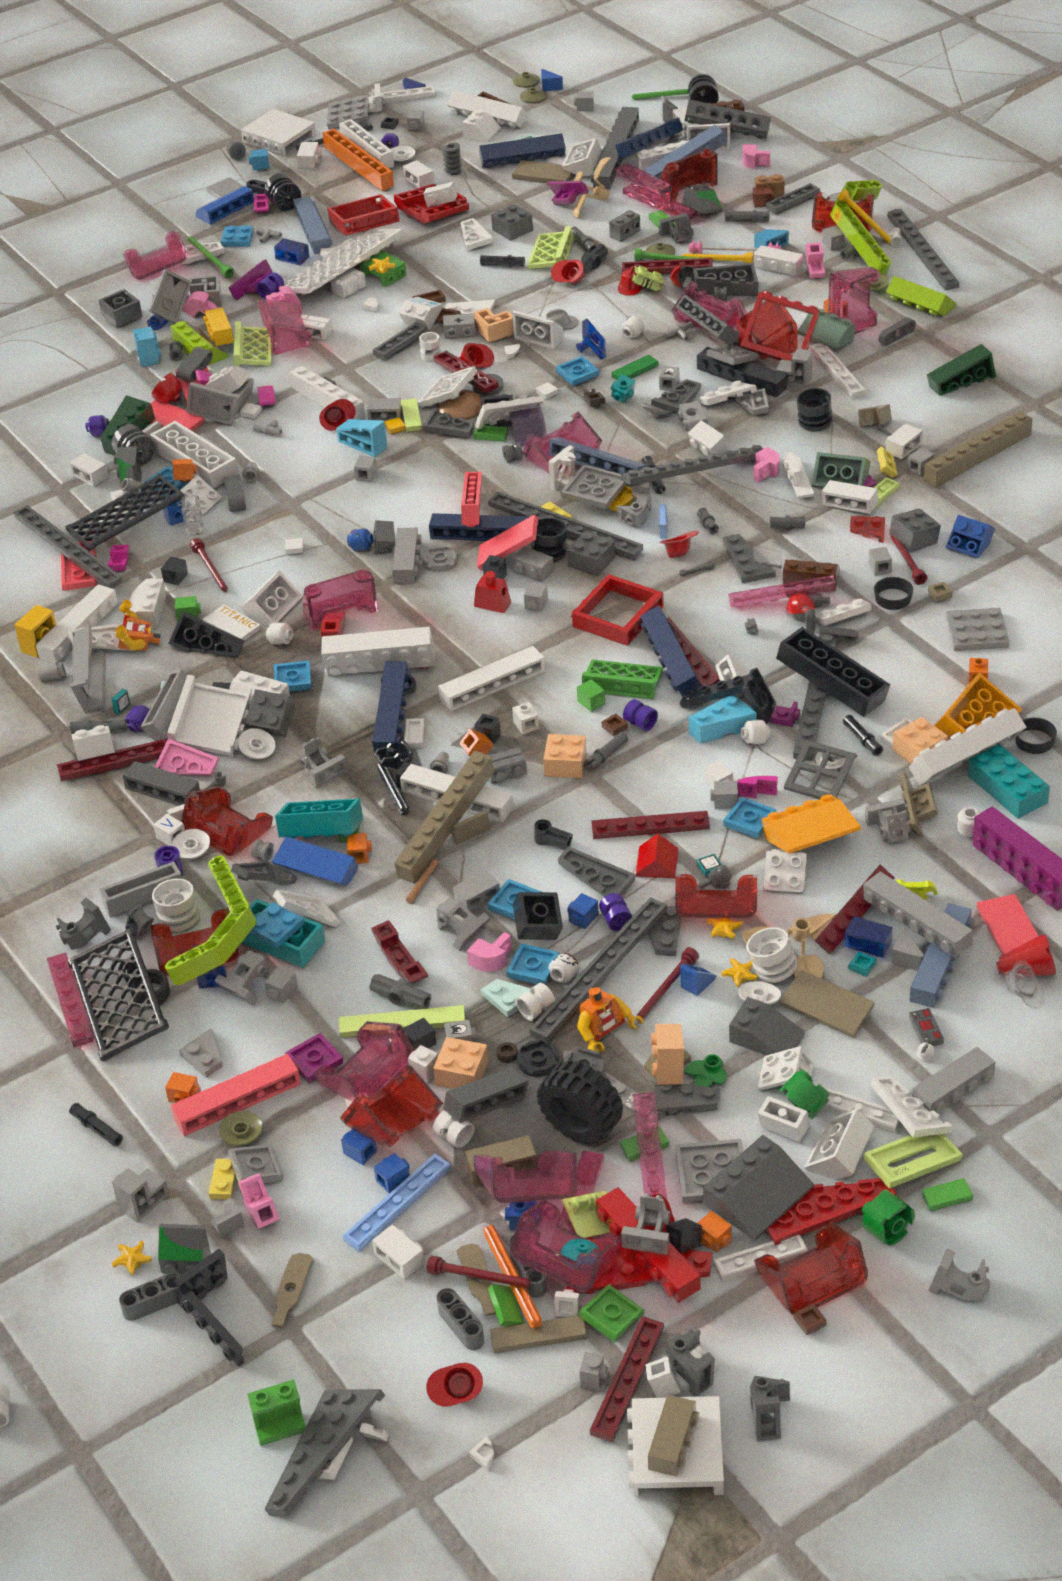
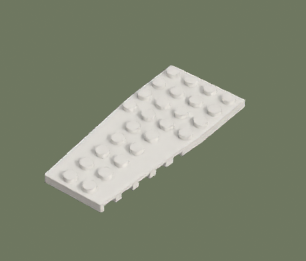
(344, 257)

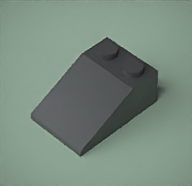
(763, 1029)

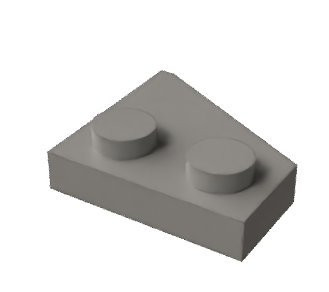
(755, 402)
(203, 1053)

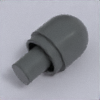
(818, 599)

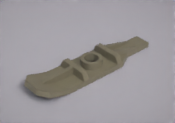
(472, 1257)
(293, 1277)

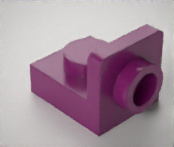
(785, 715)

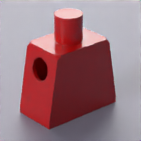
(492, 593)

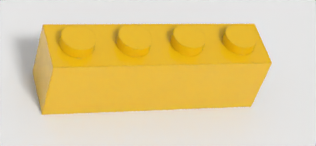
(218, 326)

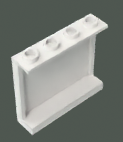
(276, 131)
(209, 717)
(704, 1455)

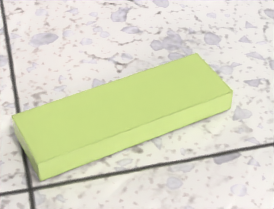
(411, 415)
(885, 489)

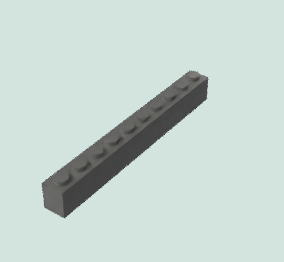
(622, 130)

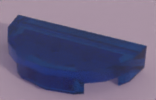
(411, 84)

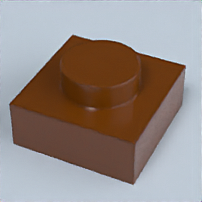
(614, 724)
(810, 1319)

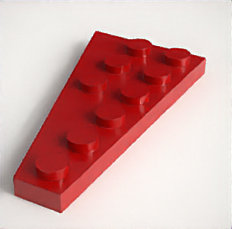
(825, 1206)
(627, 1273)

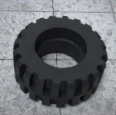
(580, 1102)

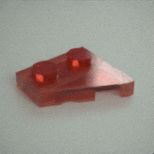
(868, 526)

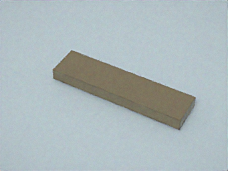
(550, 1332)

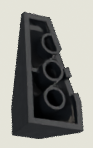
(200, 636)

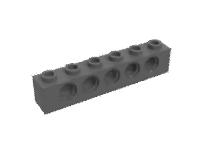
(735, 116)
(707, 320)

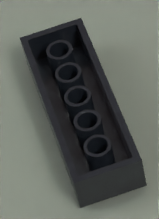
(833, 671)

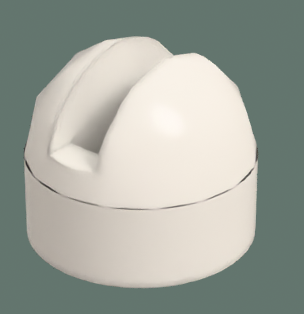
(929, 1053)

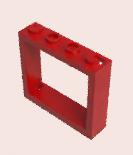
(363, 214)
(781, 300)
(608, 630)

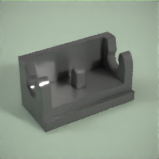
(383, 536)

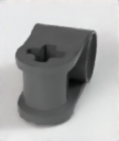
(138, 920)

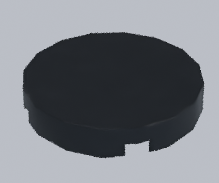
(537, 1058)

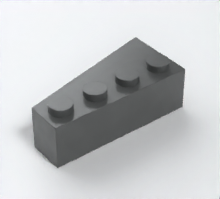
(738, 278)

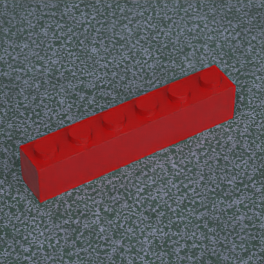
(671, 1270)

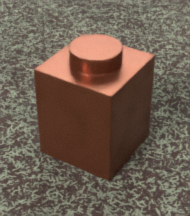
(762, 195)

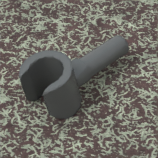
(219, 780)

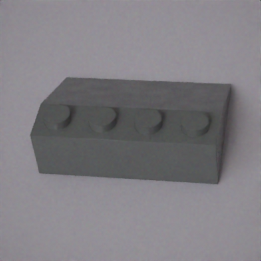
(756, 1188)

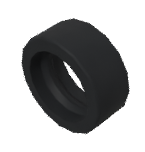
(158, 977)

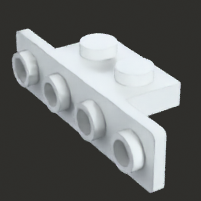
(797, 476)

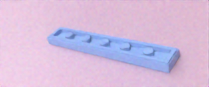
(396, 1202)

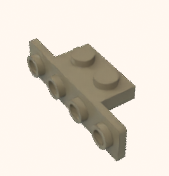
(919, 803)

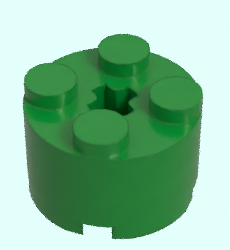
(805, 1094)
(887, 1218)

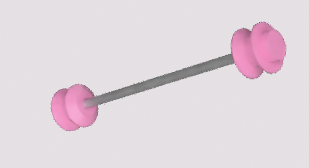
(698, 247)

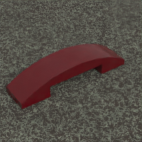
(397, 954)

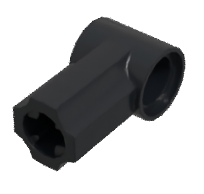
(546, 834)

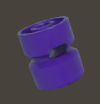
(269, 285)
(640, 715)
(167, 855)
(615, 911)

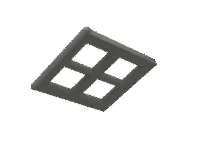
(819, 770)

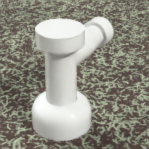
(896, 239)

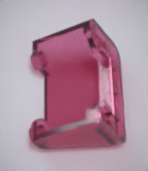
(158, 260)
(851, 296)
(728, 312)
(284, 325)
(577, 431)
(339, 594)
(379, 1060)
(551, 1180)
(539, 1246)

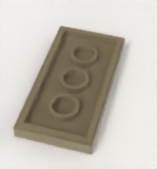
(540, 172)
(827, 1003)

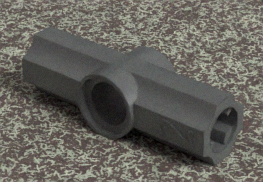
(400, 992)

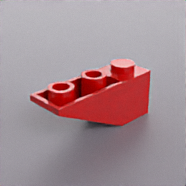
(333, 624)

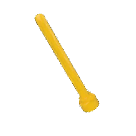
(845, 197)
(746, 258)

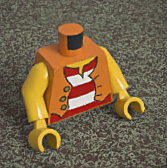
(134, 632)
(602, 1015)

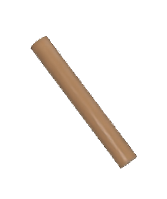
(422, 880)

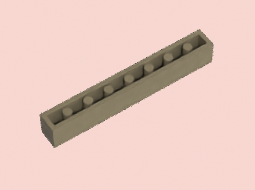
(977, 449)
(443, 816)

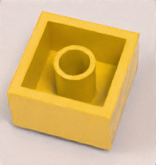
(33, 628)

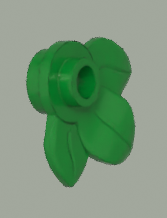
(707, 1071)

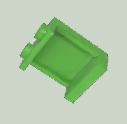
(391, 275)
(276, 1412)

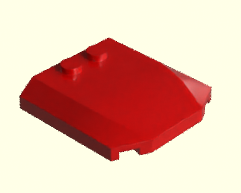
(414, 205)

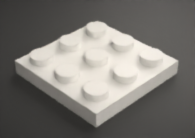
(447, 387)

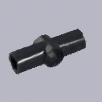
(593, 259)

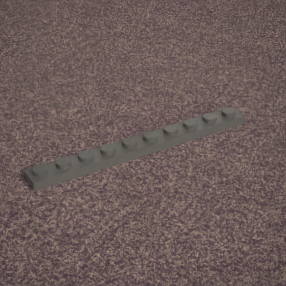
(923, 249)
(690, 465)
(574, 528)
(68, 547)
(812, 710)
(598, 970)

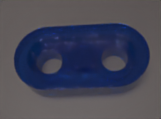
(156, 322)

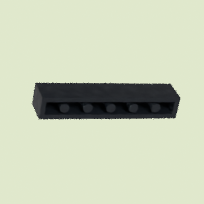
(746, 372)

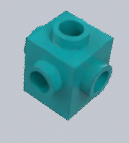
(623, 388)

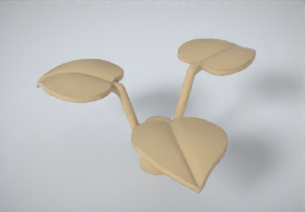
(599, 192)
(802, 930)

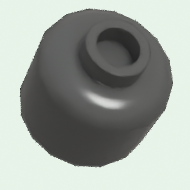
(236, 149)

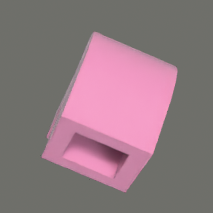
(752, 157)
(814, 260)
(285, 295)
(198, 302)
(766, 464)
(489, 956)
(257, 1202)

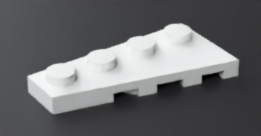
(493, 412)
(909, 1109)

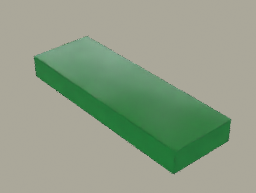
(636, 367)

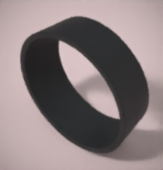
(893, 583)
(1037, 724)

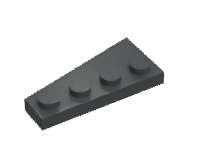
(742, 558)
(596, 873)

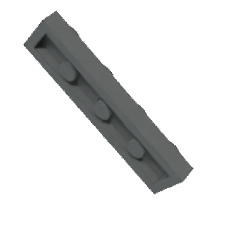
(792, 198)
(399, 341)

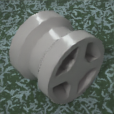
(262, 849)

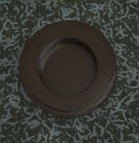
(507, 1052)

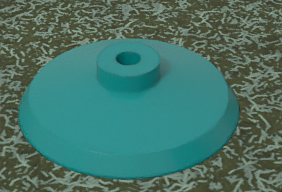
(576, 1247)

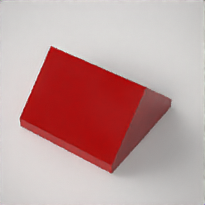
(657, 858)

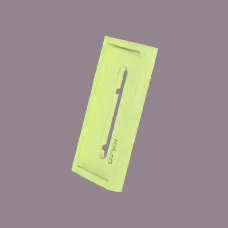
(881, 1157)

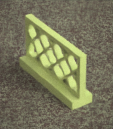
(561, 250)
(240, 345)

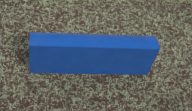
(225, 205)
(316, 861)

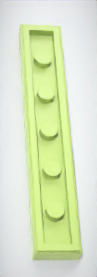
(435, 1016)

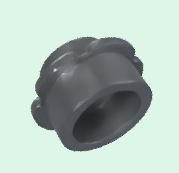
(751, 626)

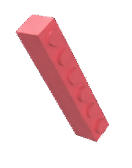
(471, 499)
(235, 1094)

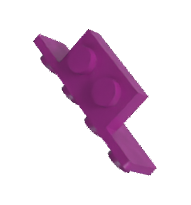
(567, 191)
(249, 281)

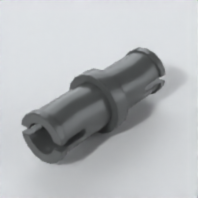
(707, 521)
(787, 521)

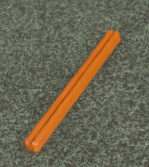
(509, 1268)

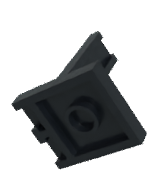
(752, 685)
(193, 1287)

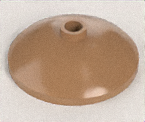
(465, 406)

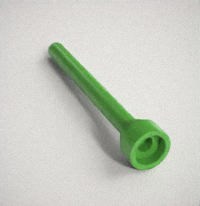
(660, 94)
(640, 255)
(226, 270)

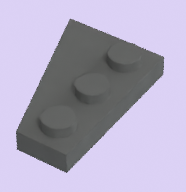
(681, 394)
(444, 424)
(262, 871)
(666, 933)
(686, 1096)

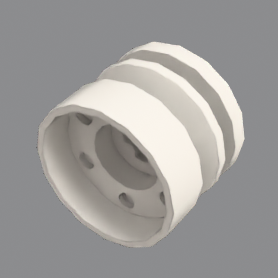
(176, 904)
(772, 955)

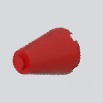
(1034, 952)

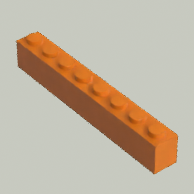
(358, 159)

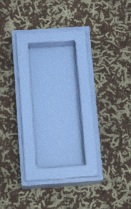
(663, 521)

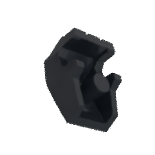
(394, 757)

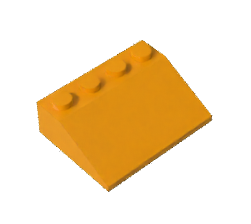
(974, 705)
(809, 824)

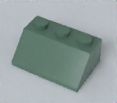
(830, 329)
(840, 469)

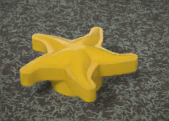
(381, 265)
(723, 927)
(739, 972)
(131, 1257)

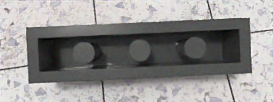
(158, 783)
(485, 1094)

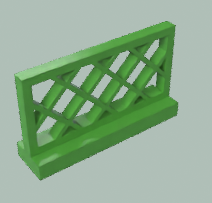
(624, 685)

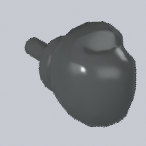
(718, 877)

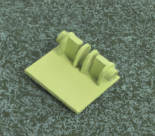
(643, 273)
(583, 1215)

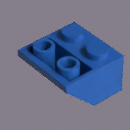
(970, 536)

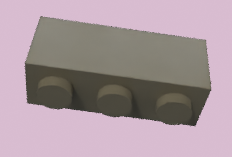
(516, 1154)
(673, 1435)

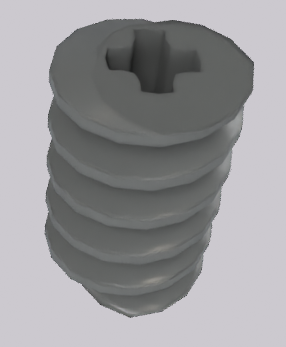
(452, 158)

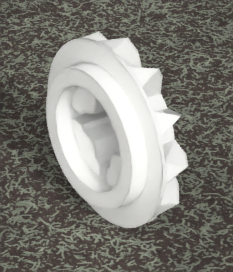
(837, 764)

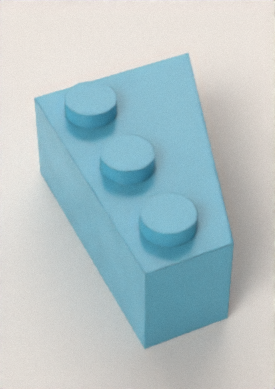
(147, 346)
(363, 435)
(720, 719)

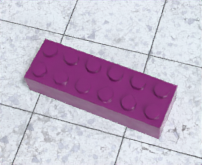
(1019, 855)

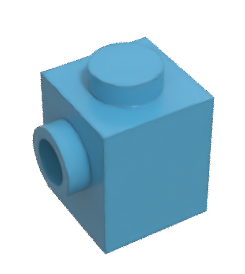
(259, 159)

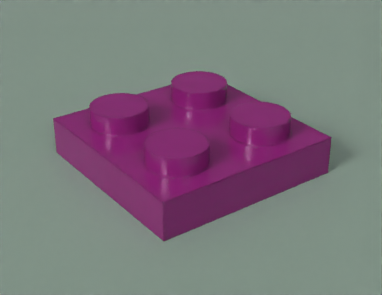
(312, 1055)

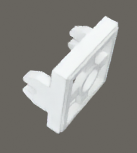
(566, 458)

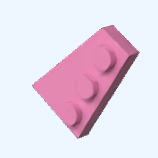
(186, 760)

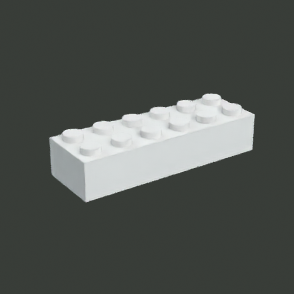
(179, 442)
(370, 650)
(957, 751)

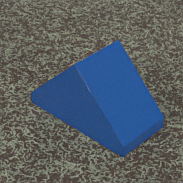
(551, 81)
(695, 978)

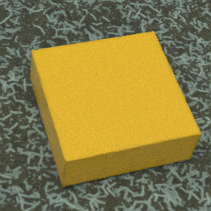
(394, 425)

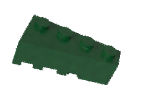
(962, 371)
(129, 412)

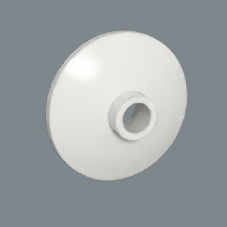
(403, 153)
(256, 743)
(191, 843)
(760, 991)

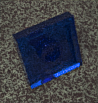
(592, 339)

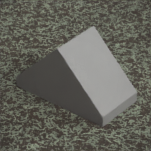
(667, 109)
(906, 952)

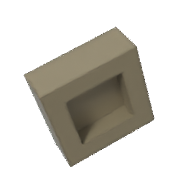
(940, 591)

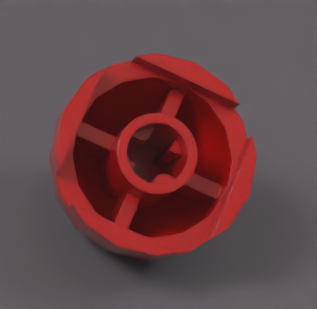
(167, 390)

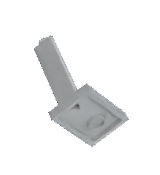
(169, 295)
(215, 403)

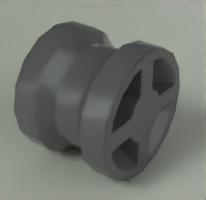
(720, 293)

